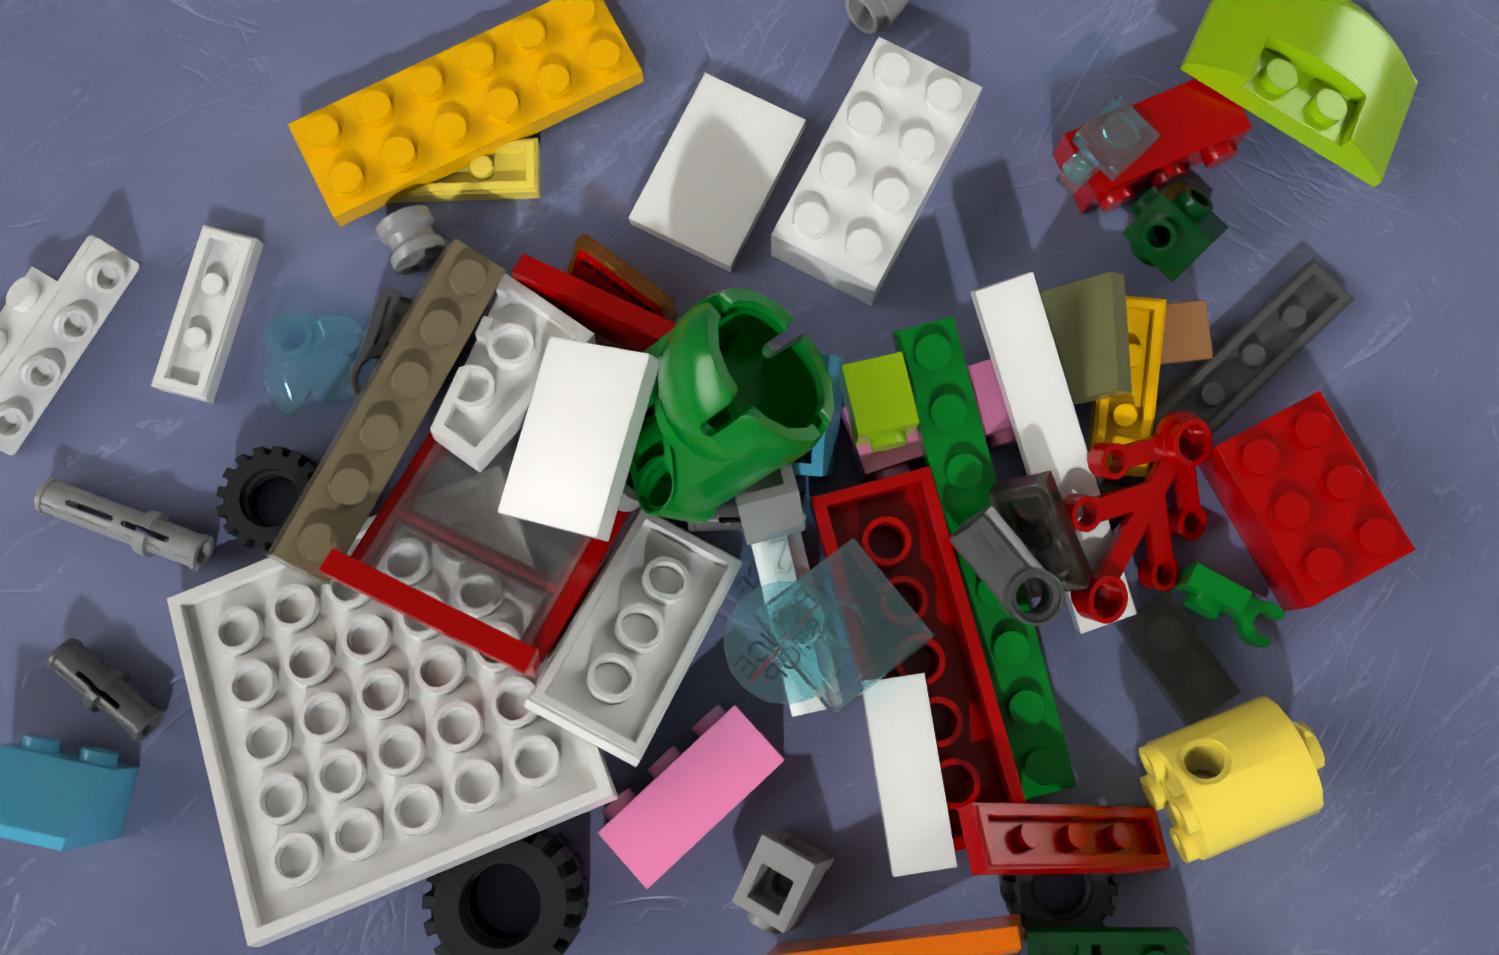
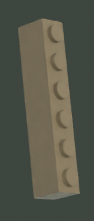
(387, 411)

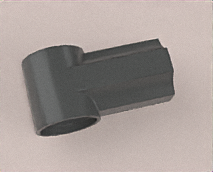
(1005, 564)

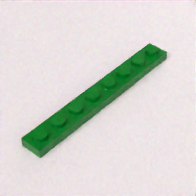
(963, 475)

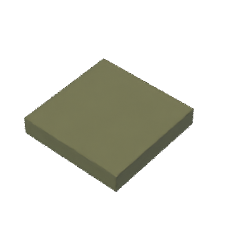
(1091, 335)

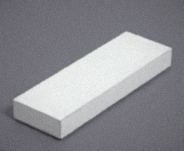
(207, 314)
(908, 776)

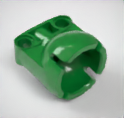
(726, 405)

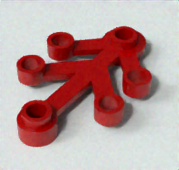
(1176, 450)

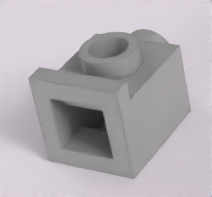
(760, 887)

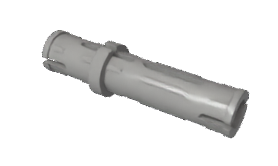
(67, 503)

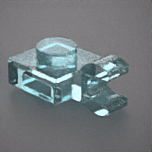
(1108, 144)

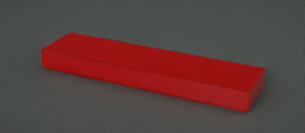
(1062, 839)

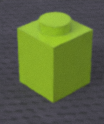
(879, 401)

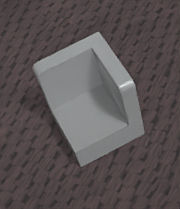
(771, 507)

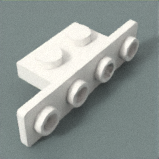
(49, 328)

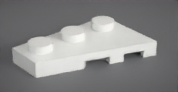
(499, 377)

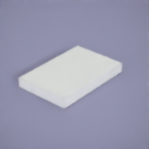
(717, 172)
(579, 437)

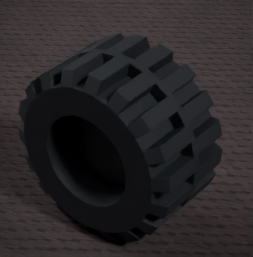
(561, 891)

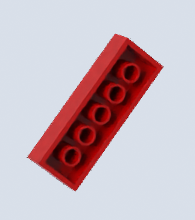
(907, 539)

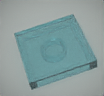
(843, 626)

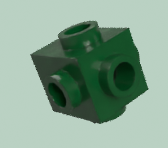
(1173, 228)

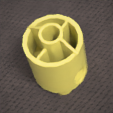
(1233, 777)

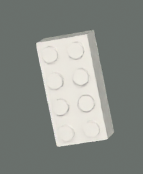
(874, 171)

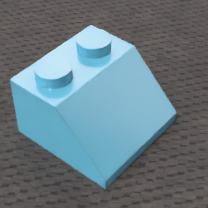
(62, 795)

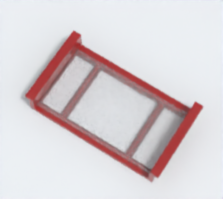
(458, 562)

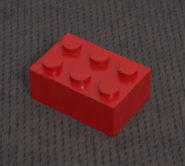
(1304, 504)

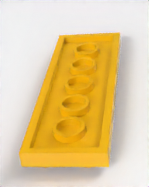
(464, 104)

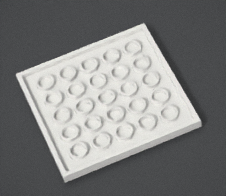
(359, 745)

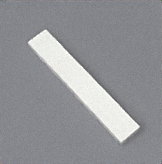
(1041, 405)

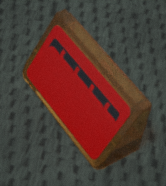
(608, 272)

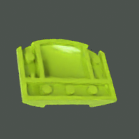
(1311, 72)

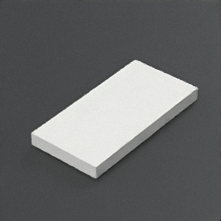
(634, 637)

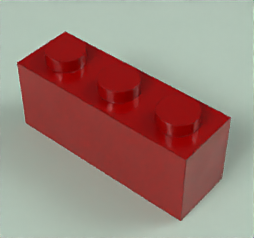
(1193, 129)

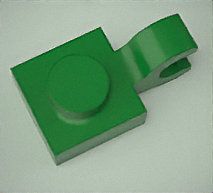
(1215, 595)

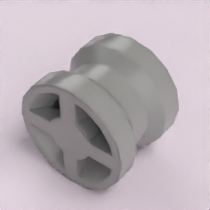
(411, 239)

